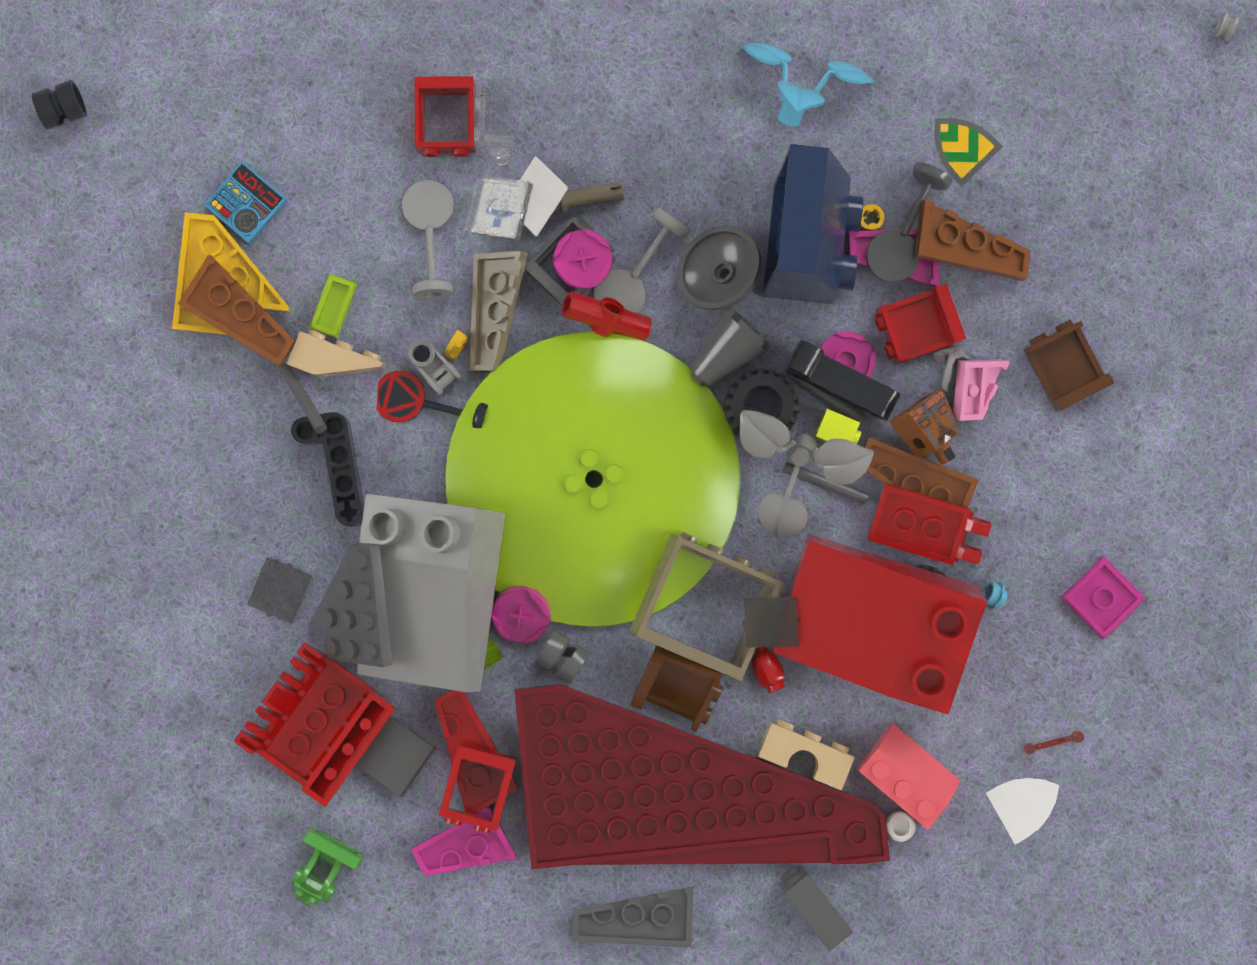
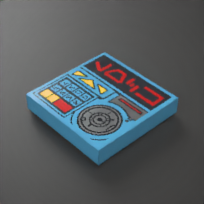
(246, 202)

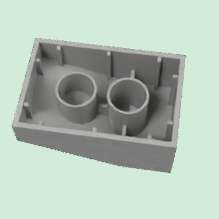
(436, 588)

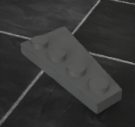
(643, 920)

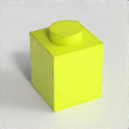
(837, 427)

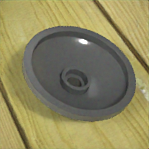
(710, 259)

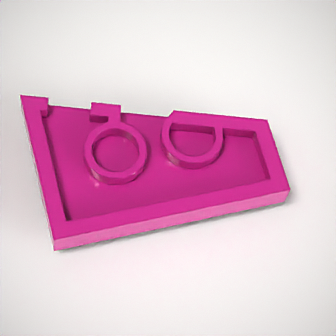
(858, 243)
(462, 848)

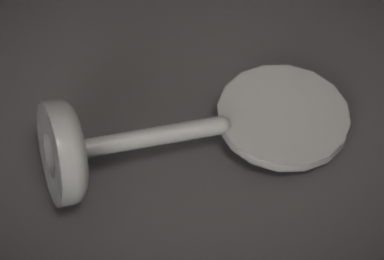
(429, 207)
(626, 285)

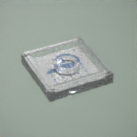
(499, 207)

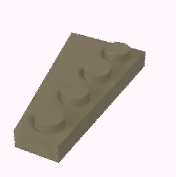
(493, 304)

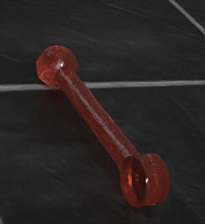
(1076, 736)

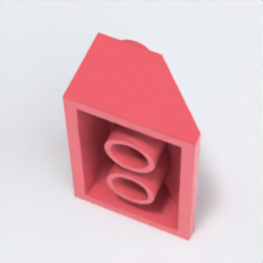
(909, 775)

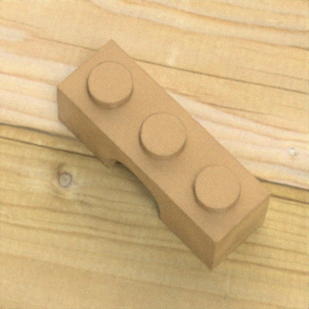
(831, 762)

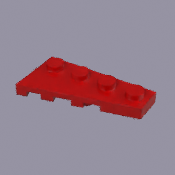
(460, 723)

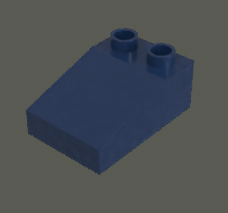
(809, 228)

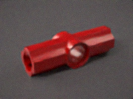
(606, 316)

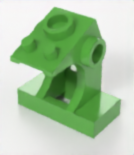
(312, 889)

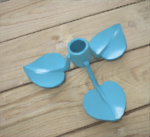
(797, 98)

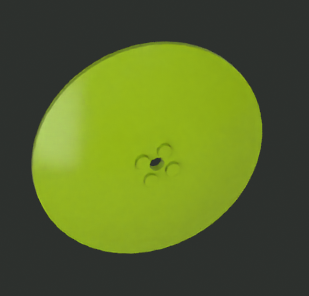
(611, 410)

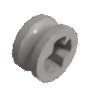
(1226, 26)

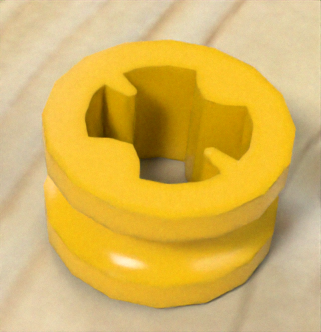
(880, 217)

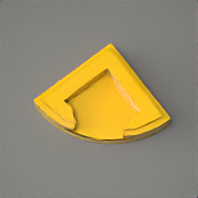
(460, 340)

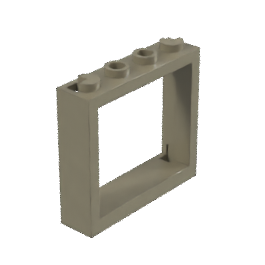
(741, 658)

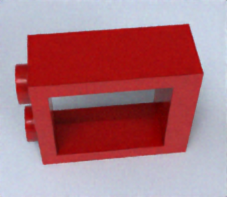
(444, 86)
(484, 757)

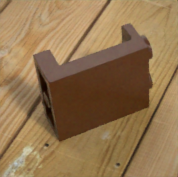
(1066, 365)
(678, 686)

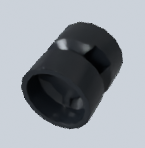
(58, 105)

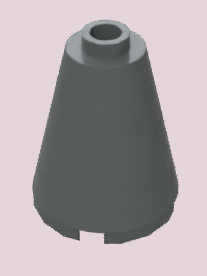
(727, 349)

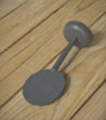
(892, 251)

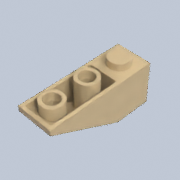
(326, 359)

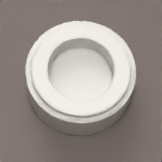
(900, 826)

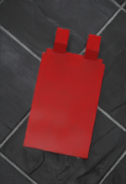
(926, 526)

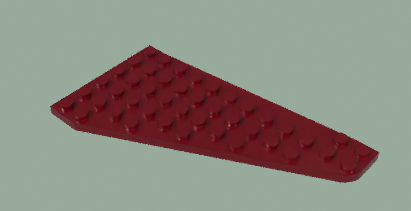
(645, 793)

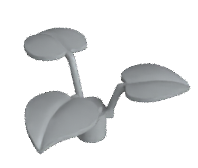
(840, 458)

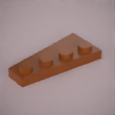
(957, 243)
(230, 308)
(919, 474)

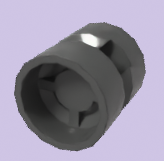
(562, 657)

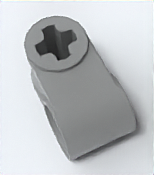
(433, 367)

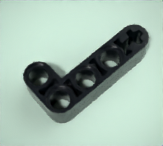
(841, 381)
(337, 470)

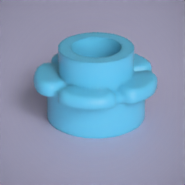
(995, 594)

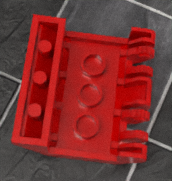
(317, 723)

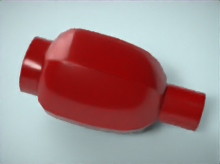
(768, 669)

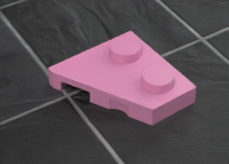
(975, 387)

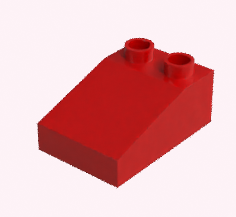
(883, 623)

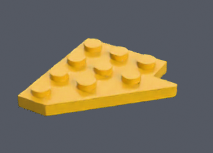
(205, 236)

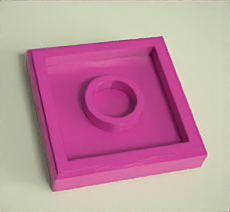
(1103, 598)

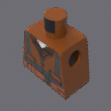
(928, 427)

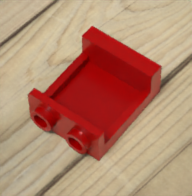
(919, 324)

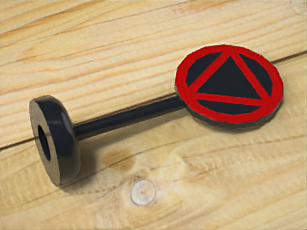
(403, 396)

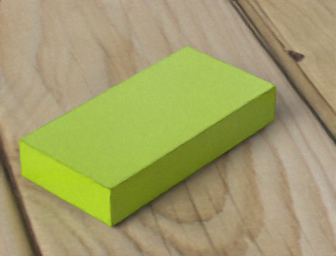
(333, 306)

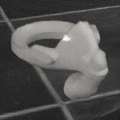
(950, 372)

